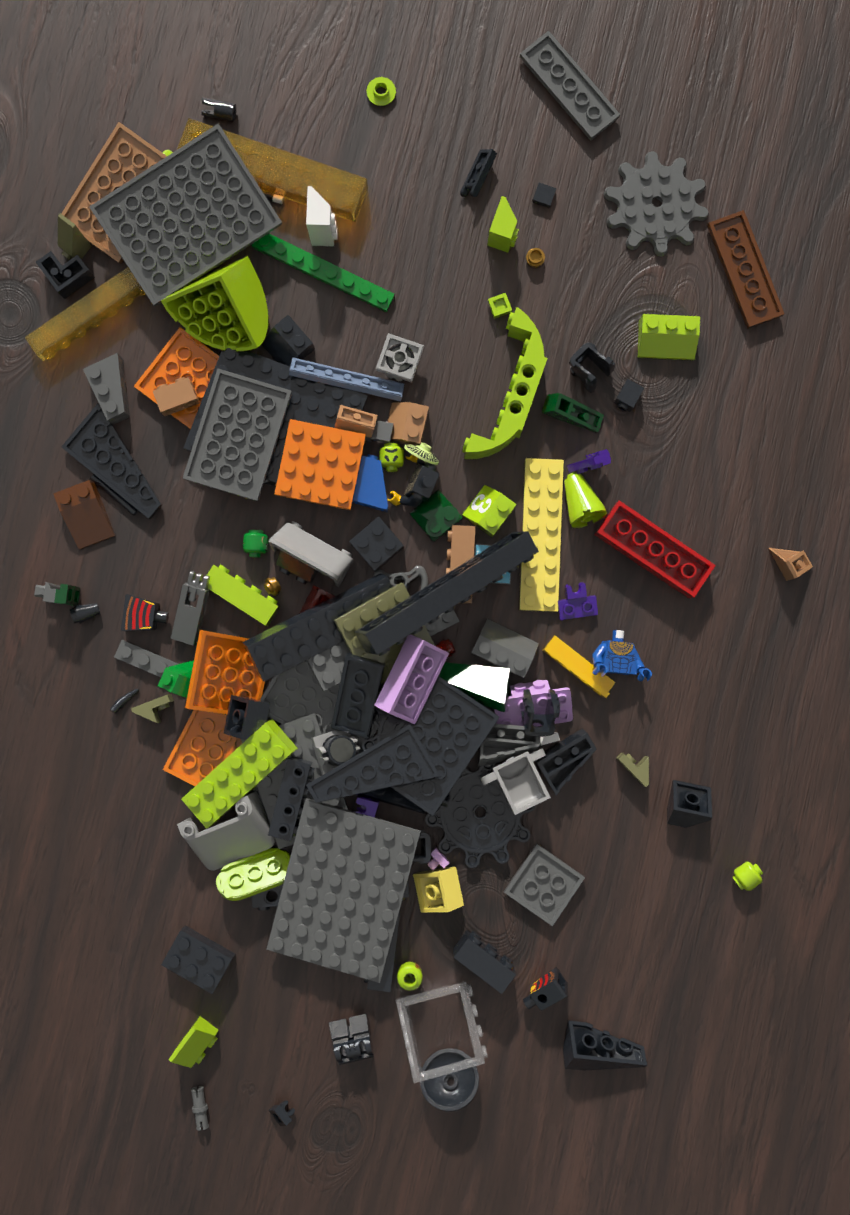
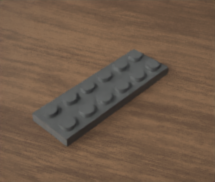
(569, 85)

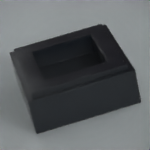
(544, 195)

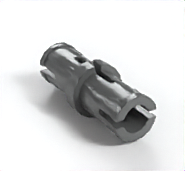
(199, 1108)

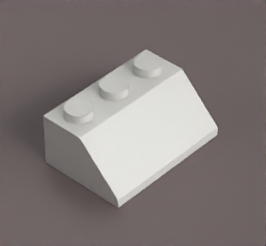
(320, 220)

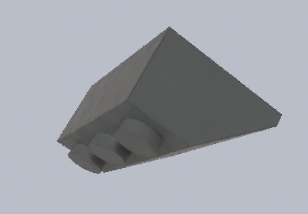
(505, 648)

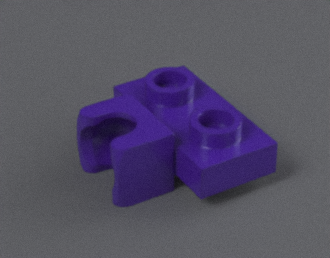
(592, 461)
(577, 603)

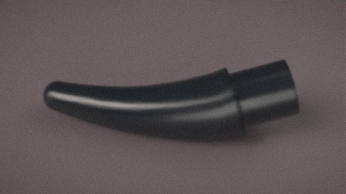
(122, 701)

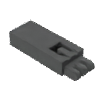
(190, 618)

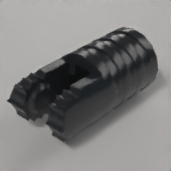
(222, 109)

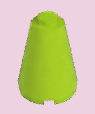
(582, 501)

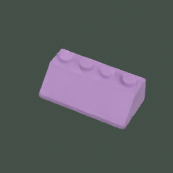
(411, 679)

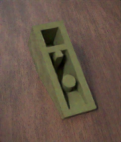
(71, 239)

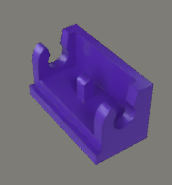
(368, 806)

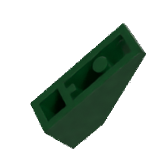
(572, 412)

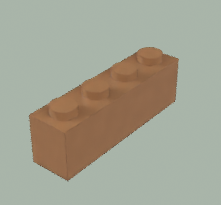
(462, 547)

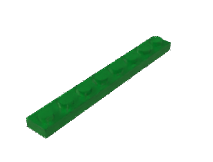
(325, 271)

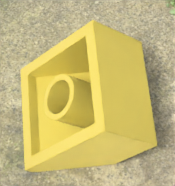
(438, 890)

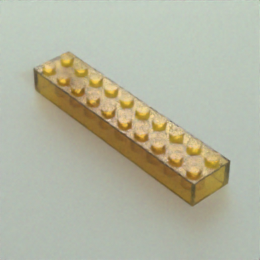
(291, 174)

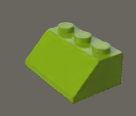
(668, 336)

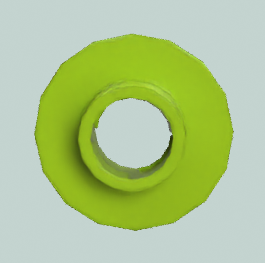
(381, 99)

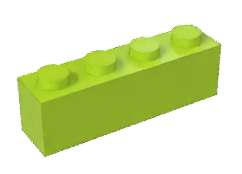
(241, 595)

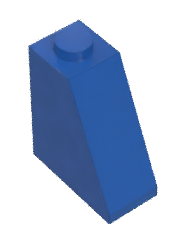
(370, 484)

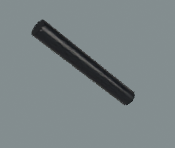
(131, 509)

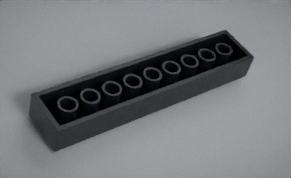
(446, 592)

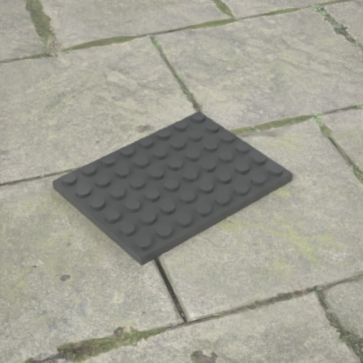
(186, 215)
(343, 890)

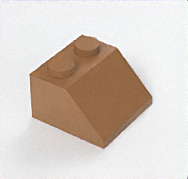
(408, 422)

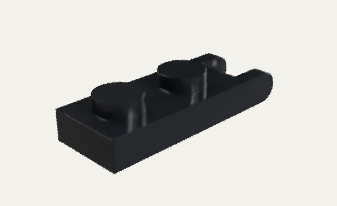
(478, 172)

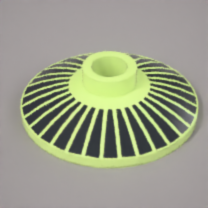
(422, 452)

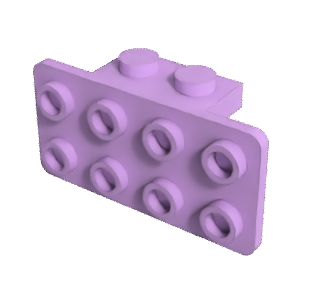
(539, 695)

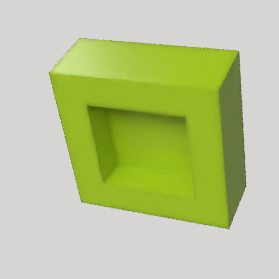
(499, 305)

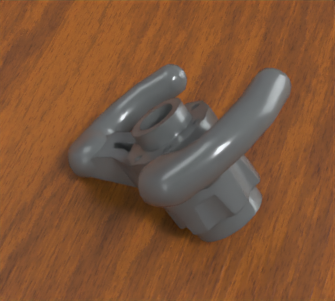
(416, 571)

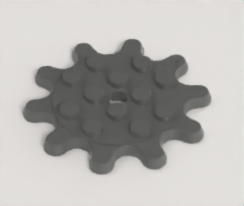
(654, 223)

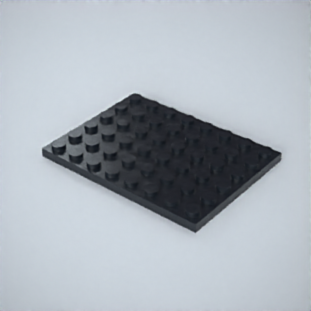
(309, 401)

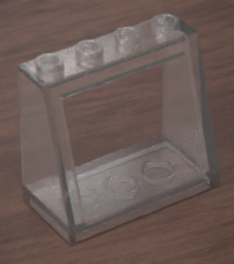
(409, 1036)

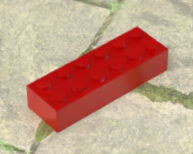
(655, 550)

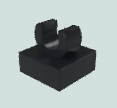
(280, 1115)

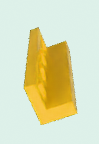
(578, 666)

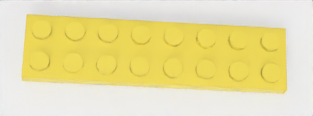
(543, 521)

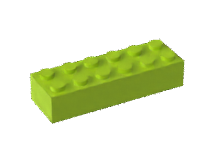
(239, 773)

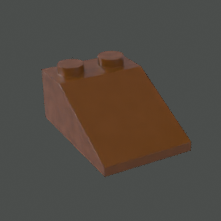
(84, 514)

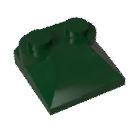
(436, 515)

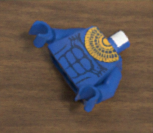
(619, 658)

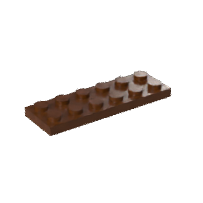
(745, 269)

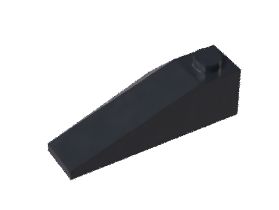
(598, 1050)

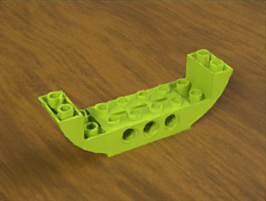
(531, 365)

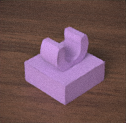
(438, 858)

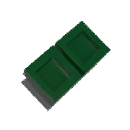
(58, 594)

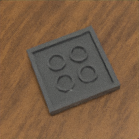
(544, 884)

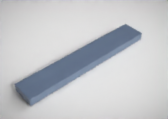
(346, 379)

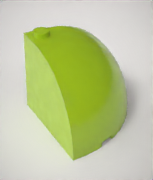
(223, 308)

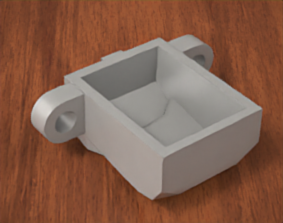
(520, 781)

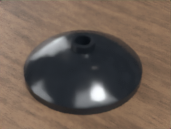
(437, 1090)

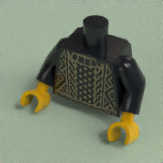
(420, 484)

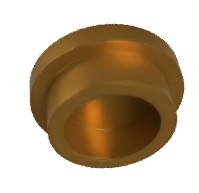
(535, 257)
(272, 586)

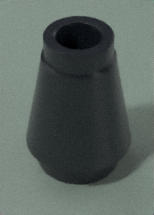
(84, 612)

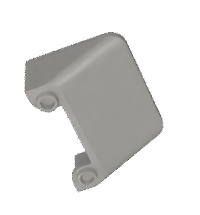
(312, 551)
(233, 838)

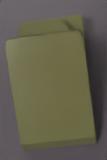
(148, 709)
(639, 771)

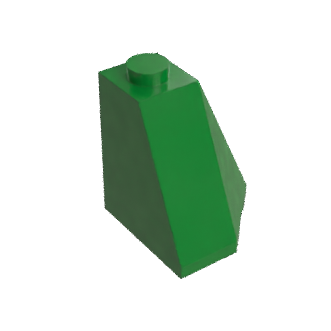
(177, 678)

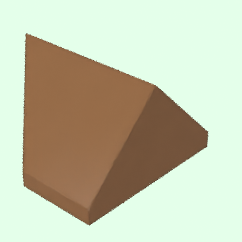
(791, 562)

